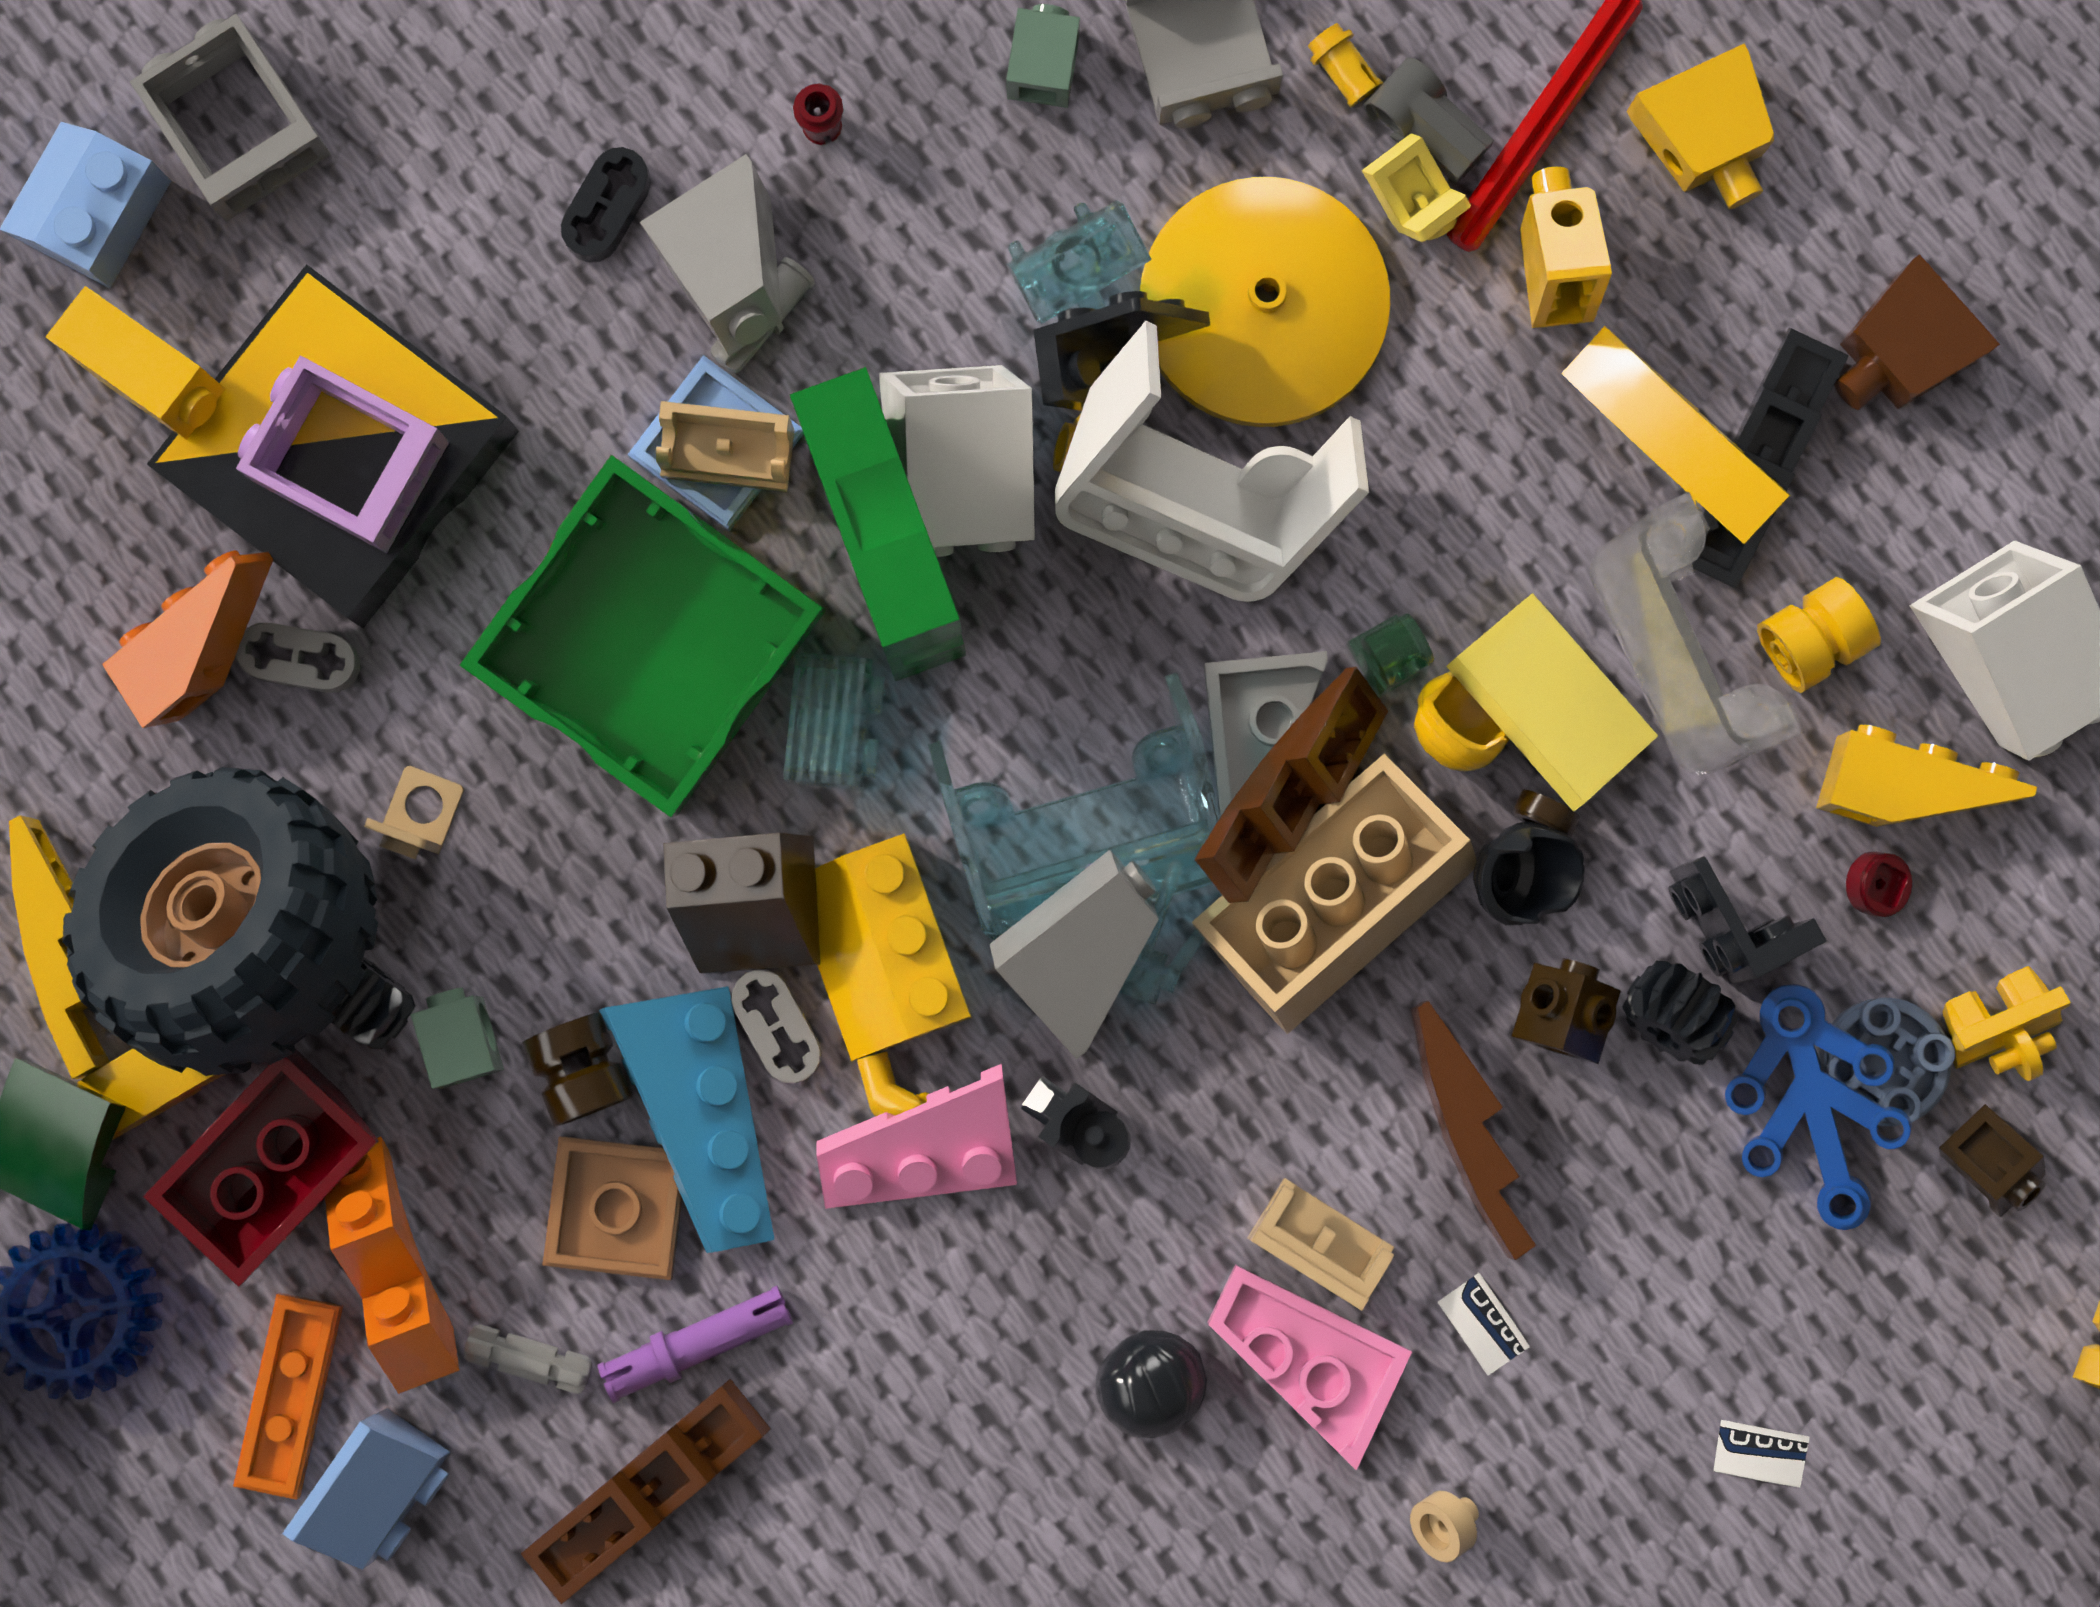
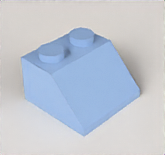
(86, 202)
(369, 1491)

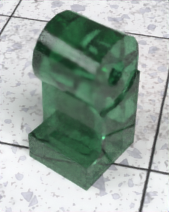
(1392, 653)

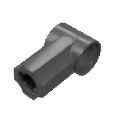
(1418, 104)

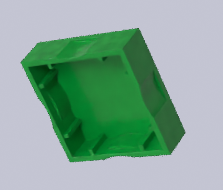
(880, 523)
(643, 637)

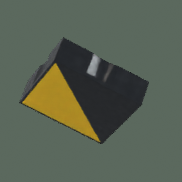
(337, 447)

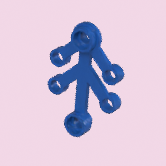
(1815, 1095)

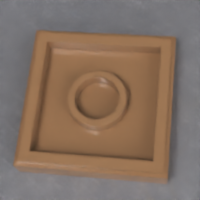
(613, 1209)

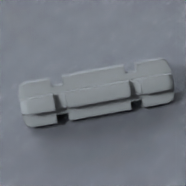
(528, 1358)

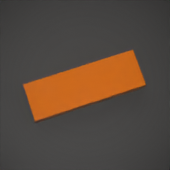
(288, 1396)

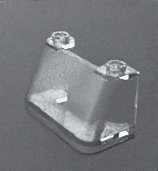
(1636, 590)

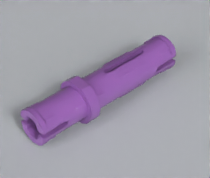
(694, 1344)

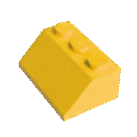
(883, 950)

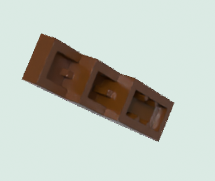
(1299, 773)
(1461, 1105)
(645, 1491)

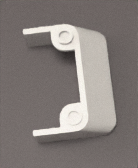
(1189, 509)

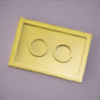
(1552, 702)

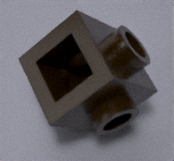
(1567, 1010)

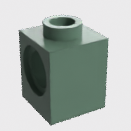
(1043, 55)
(456, 1039)

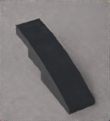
(1775, 438)

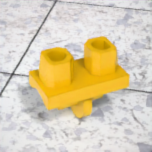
(2029, 1012)

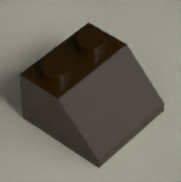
(744, 901)

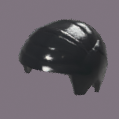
(1528, 873)
(1151, 1384)

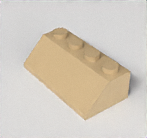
(1341, 895)

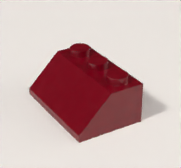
(263, 1166)

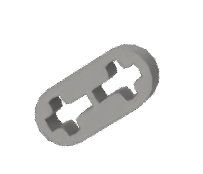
(300, 642)
(763, 1035)

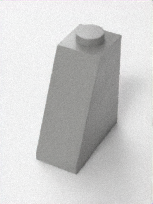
(723, 253)
(1079, 948)

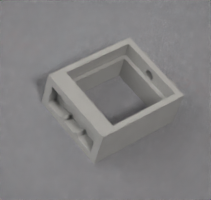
(262, 167)

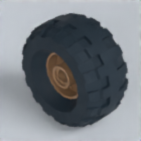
(220, 921)

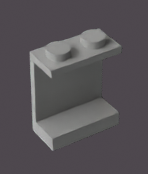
(1202, 57)

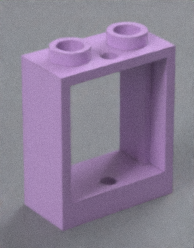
(399, 483)

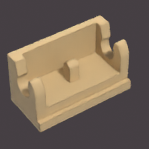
(725, 446)
(1322, 1244)

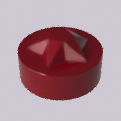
(1879, 884)

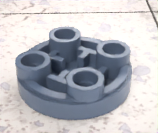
(1919, 1054)

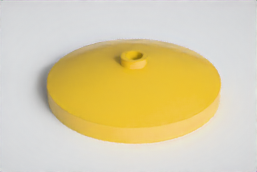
(1280, 356)

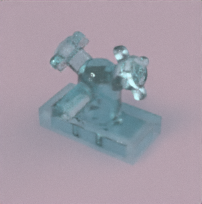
(1078, 261)

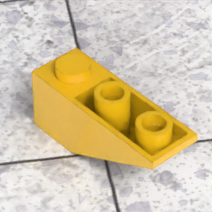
(1893, 784)

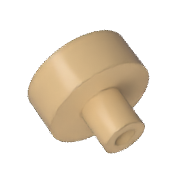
(1445, 1525)

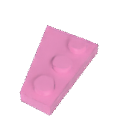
(934, 1149)
(1312, 1357)

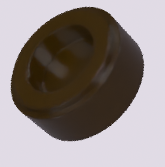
(1546, 811)

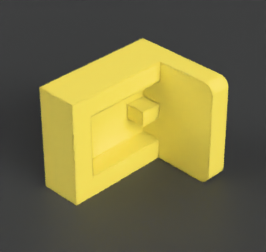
(1415, 190)

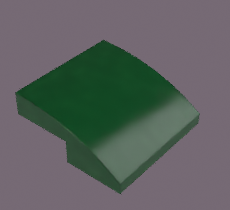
(56, 1143)

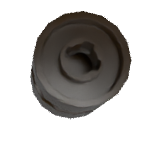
(585, 1090)

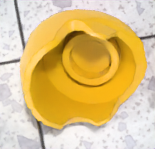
(1455, 726)

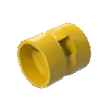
(1827, 629)

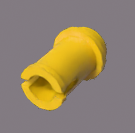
(1344, 64)

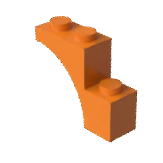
(379, 1255)

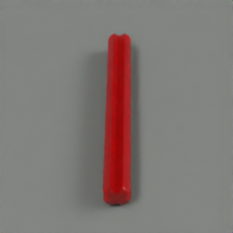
(1543, 121)

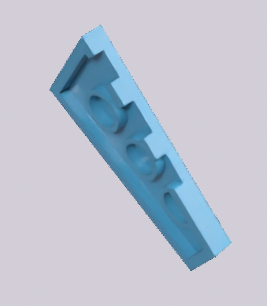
(695, 1090)

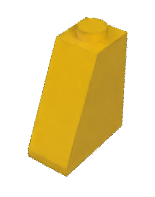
(136, 363)

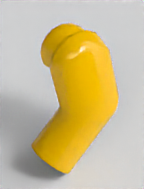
(881, 1087)

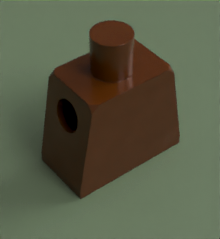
(1911, 340)

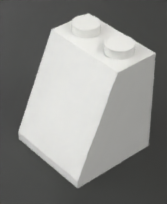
(965, 453)
(2021, 645)

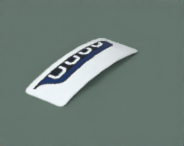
(1483, 1324)
(1761, 1453)

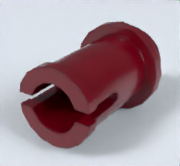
(829, 103)

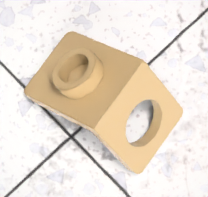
(404, 834)

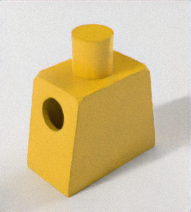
(1708, 125)
(1563, 251)

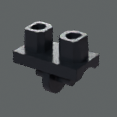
(1078, 1124)

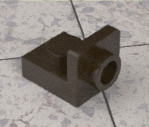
(1996, 1161)

